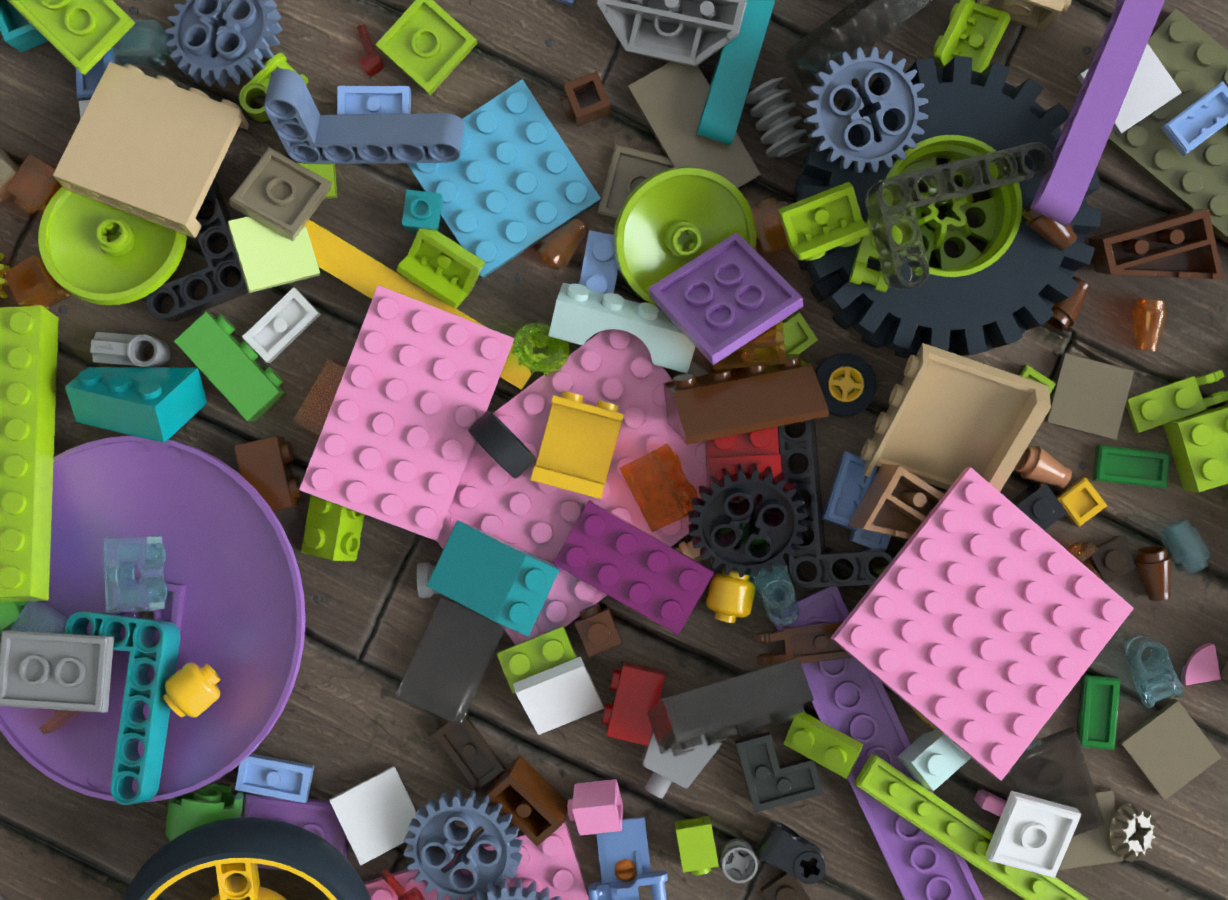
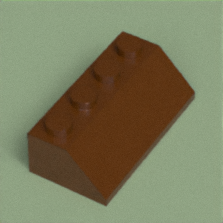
(743, 400)

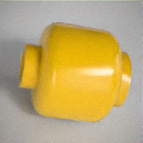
(730, 596)
(192, 689)

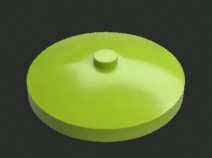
(674, 221)
(105, 251)

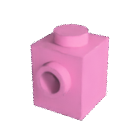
(596, 807)

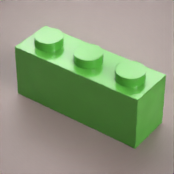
(231, 365)

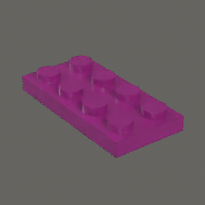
(633, 567)

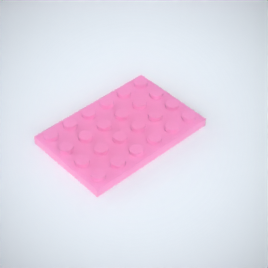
(406, 412)

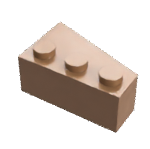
(895, 503)

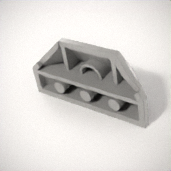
(674, 29)

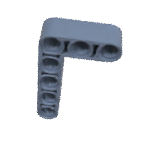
(356, 137)

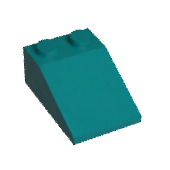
(493, 577)

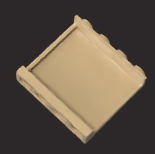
(149, 147)
(956, 417)

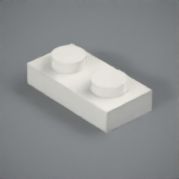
(281, 325)

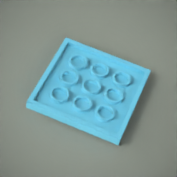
(510, 180)

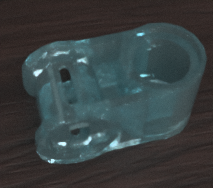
(776, 594)
(1156, 676)

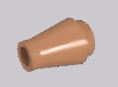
(1042, 467)

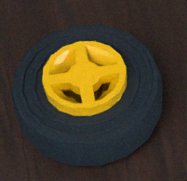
(857, 385)

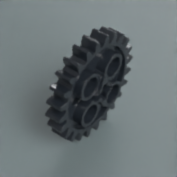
(777, 529)

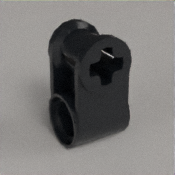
(787, 849)

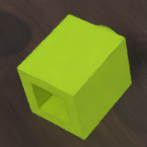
(696, 845)

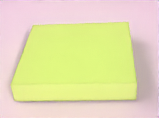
(269, 257)

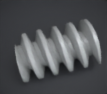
(776, 119)

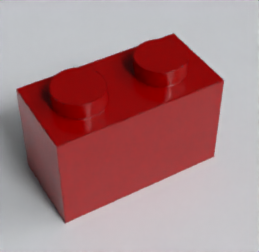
(636, 693)

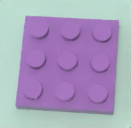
(725, 298)

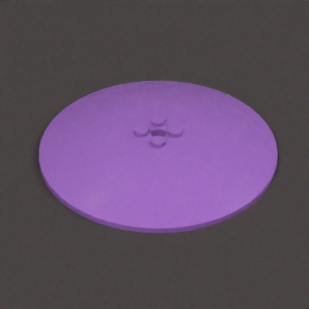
(227, 591)

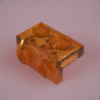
(660, 487)

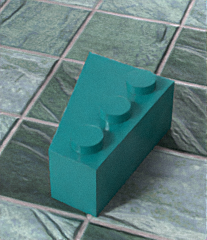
(137, 399)

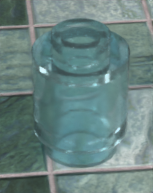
(1185, 546)

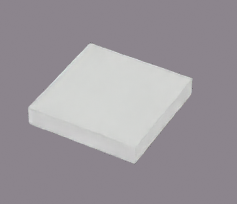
(1147, 92)
(558, 695)
(375, 814)
(1033, 834)

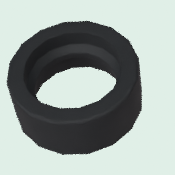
(502, 444)

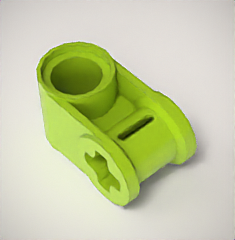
(259, 84)

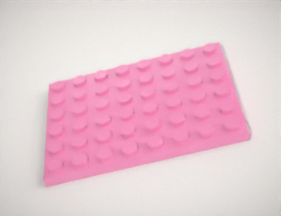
(540, 516)

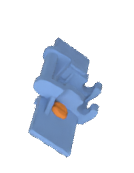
(626, 864)

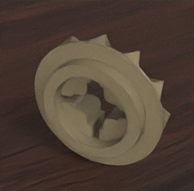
(1123, 826)

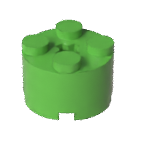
(202, 807)

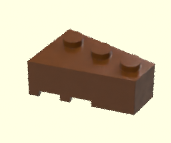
(1162, 247)

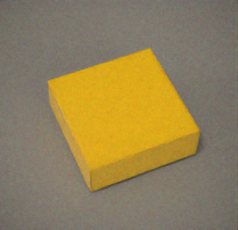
(1081, 501)

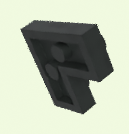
(775, 784)

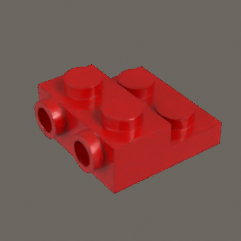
(743, 449)

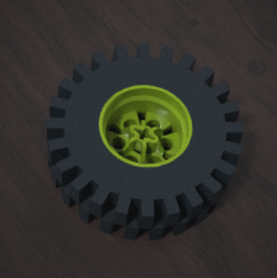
(978, 296)

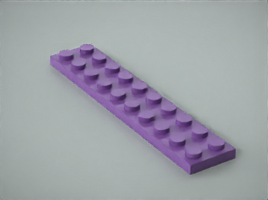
(858, 706)

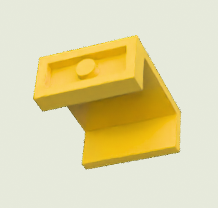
(578, 445)

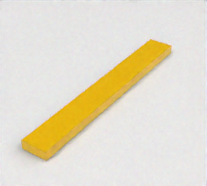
(366, 274)

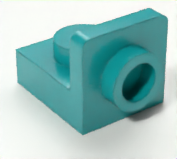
(421, 211)

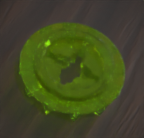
(537, 334)

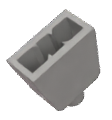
(671, 769)

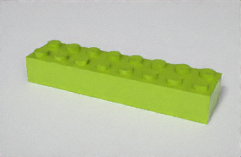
(26, 450)

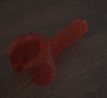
(371, 61)
(412, 894)

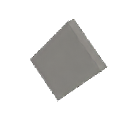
(55, 670)

